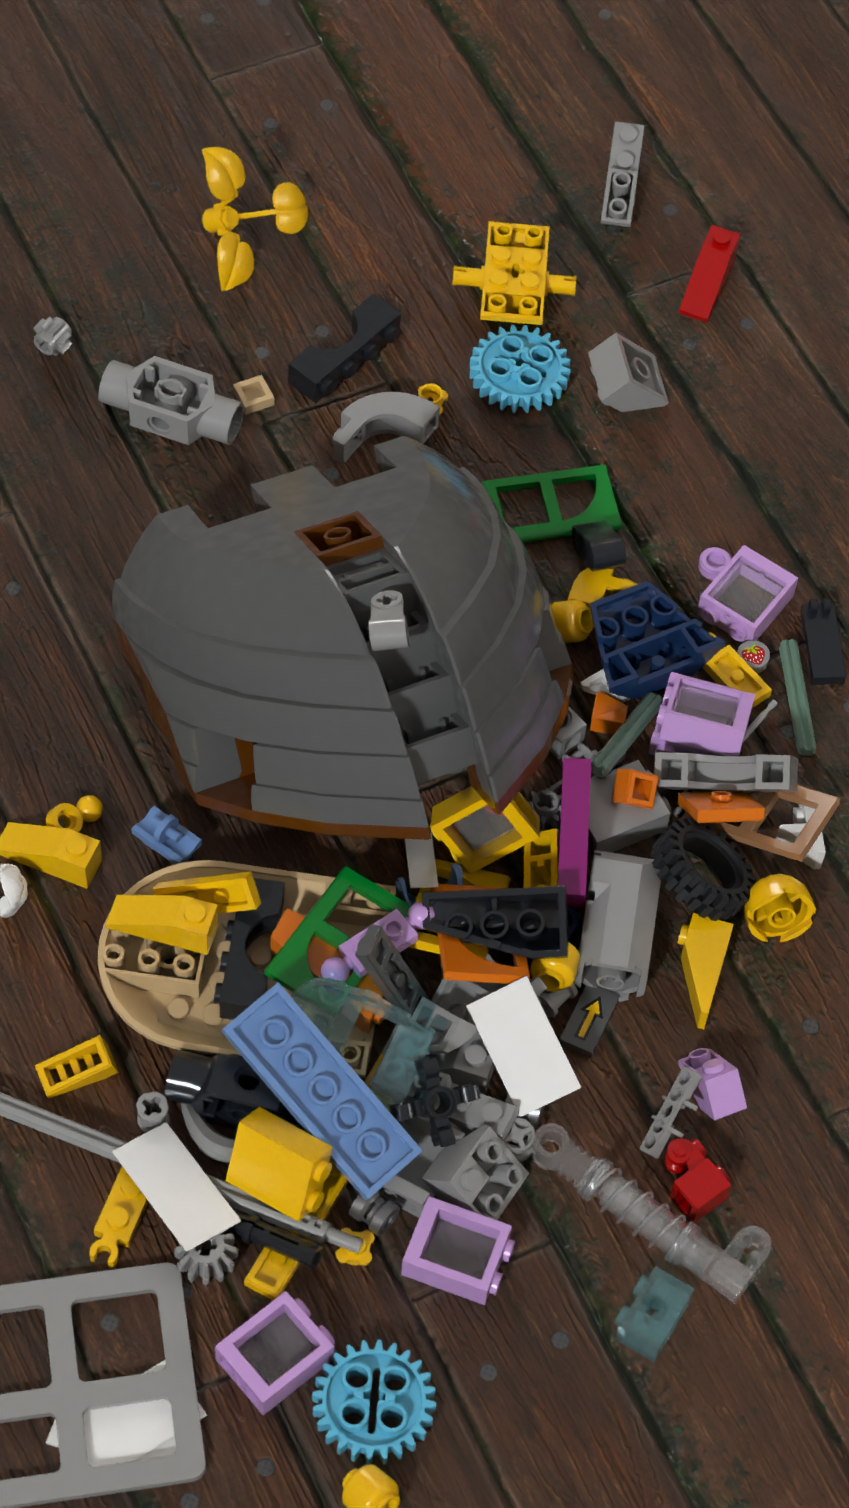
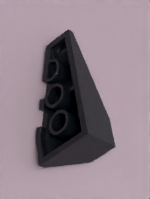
(511, 920)

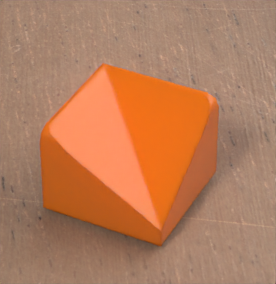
(607, 714)
(635, 788)

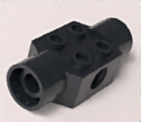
(221, 1089)

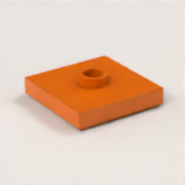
(721, 806)

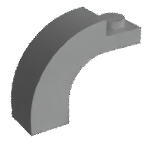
(384, 413)

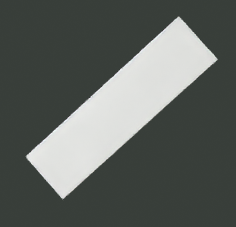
(421, 863)

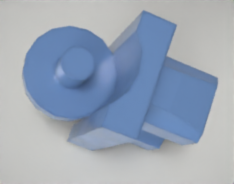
(166, 836)

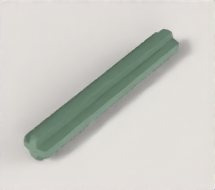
(797, 698)
(626, 735)

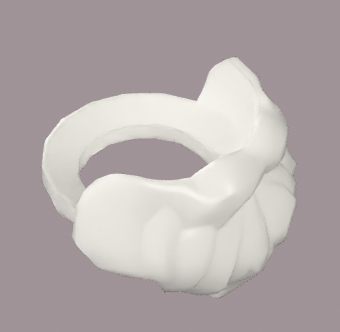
(14, 889)

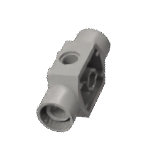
(171, 401)

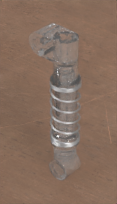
(650, 1219)

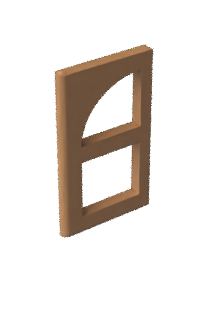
(746, 832)

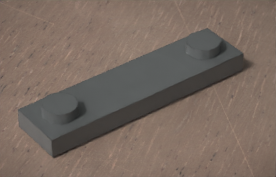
(389, 970)

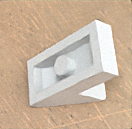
(790, 832)

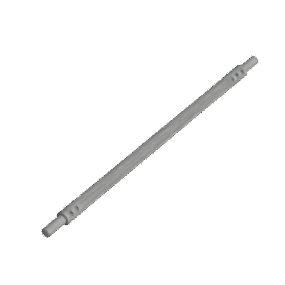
(104, 1145)

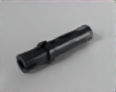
(254, 1230)

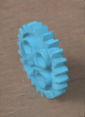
(519, 368)
(338, 1399)

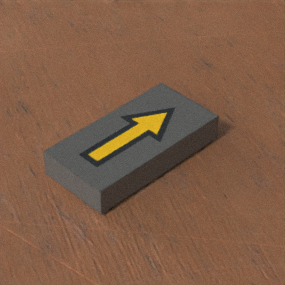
(589, 1020)

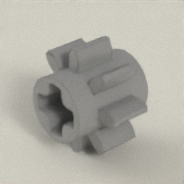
(52, 336)
(548, 807)

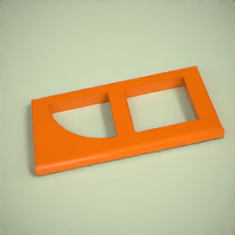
(463, 965)

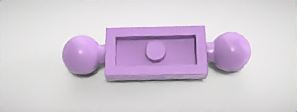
(398, 929)

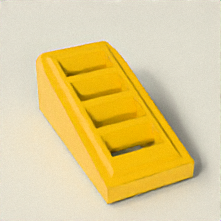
(81, 1078)

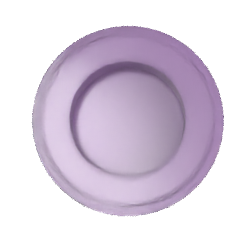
(713, 561)

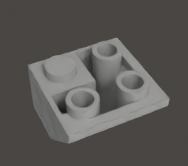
(477, 1173)

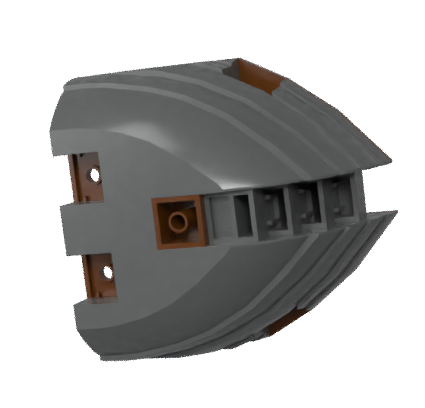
(269, 643)

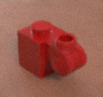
(703, 1183)

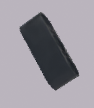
(598, 546)

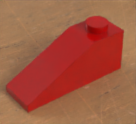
(710, 273)

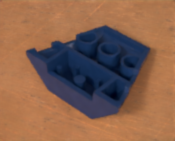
(646, 639)

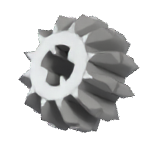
(219, 1258)

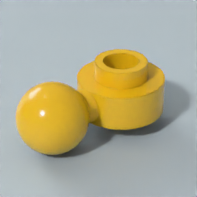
(87, 809)

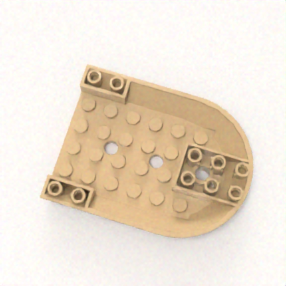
(176, 1000)

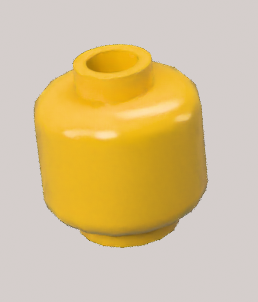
(573, 620)
(557, 972)
(369, 1489)

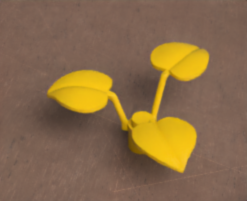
(224, 176)

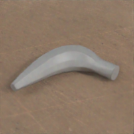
(205, 1137)

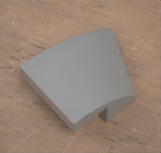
(448, 1015)

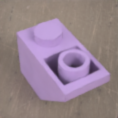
(720, 1087)

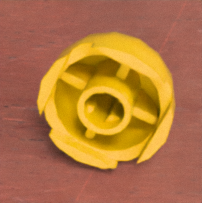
(779, 908)

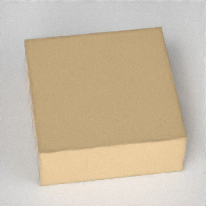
(254, 394)

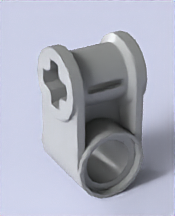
(388, 623)

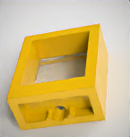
(478, 834)

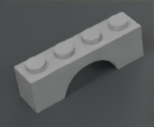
(726, 773)

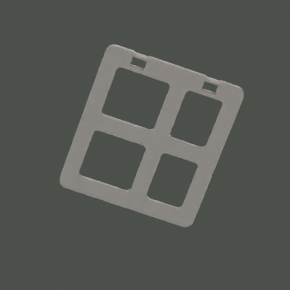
(70, 1398)

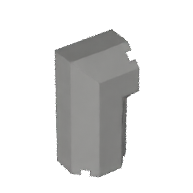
(618, 924)

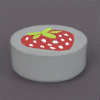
(755, 655)

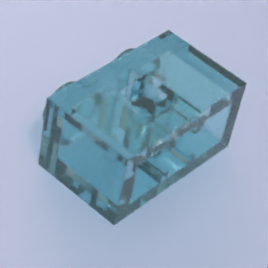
(650, 1333)

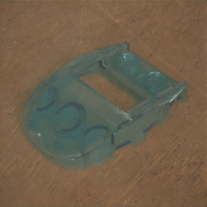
(334, 1011)

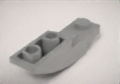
(622, 174)
(472, 1114)

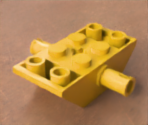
(515, 274)

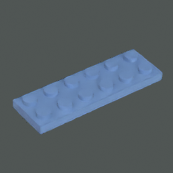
(321, 1090)

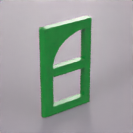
(601, 508)
(291, 963)

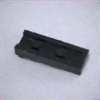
(822, 642)

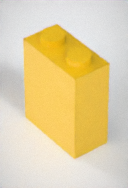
(279, 1164)

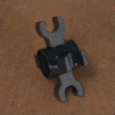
(441, 1130)

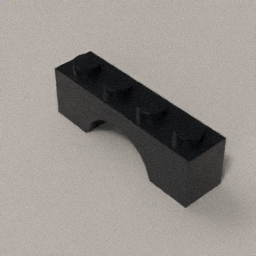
(320, 370)
(242, 981)

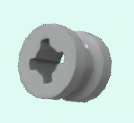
(520, 1131)

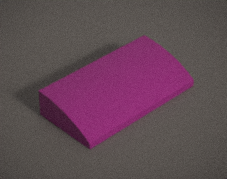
(574, 830)

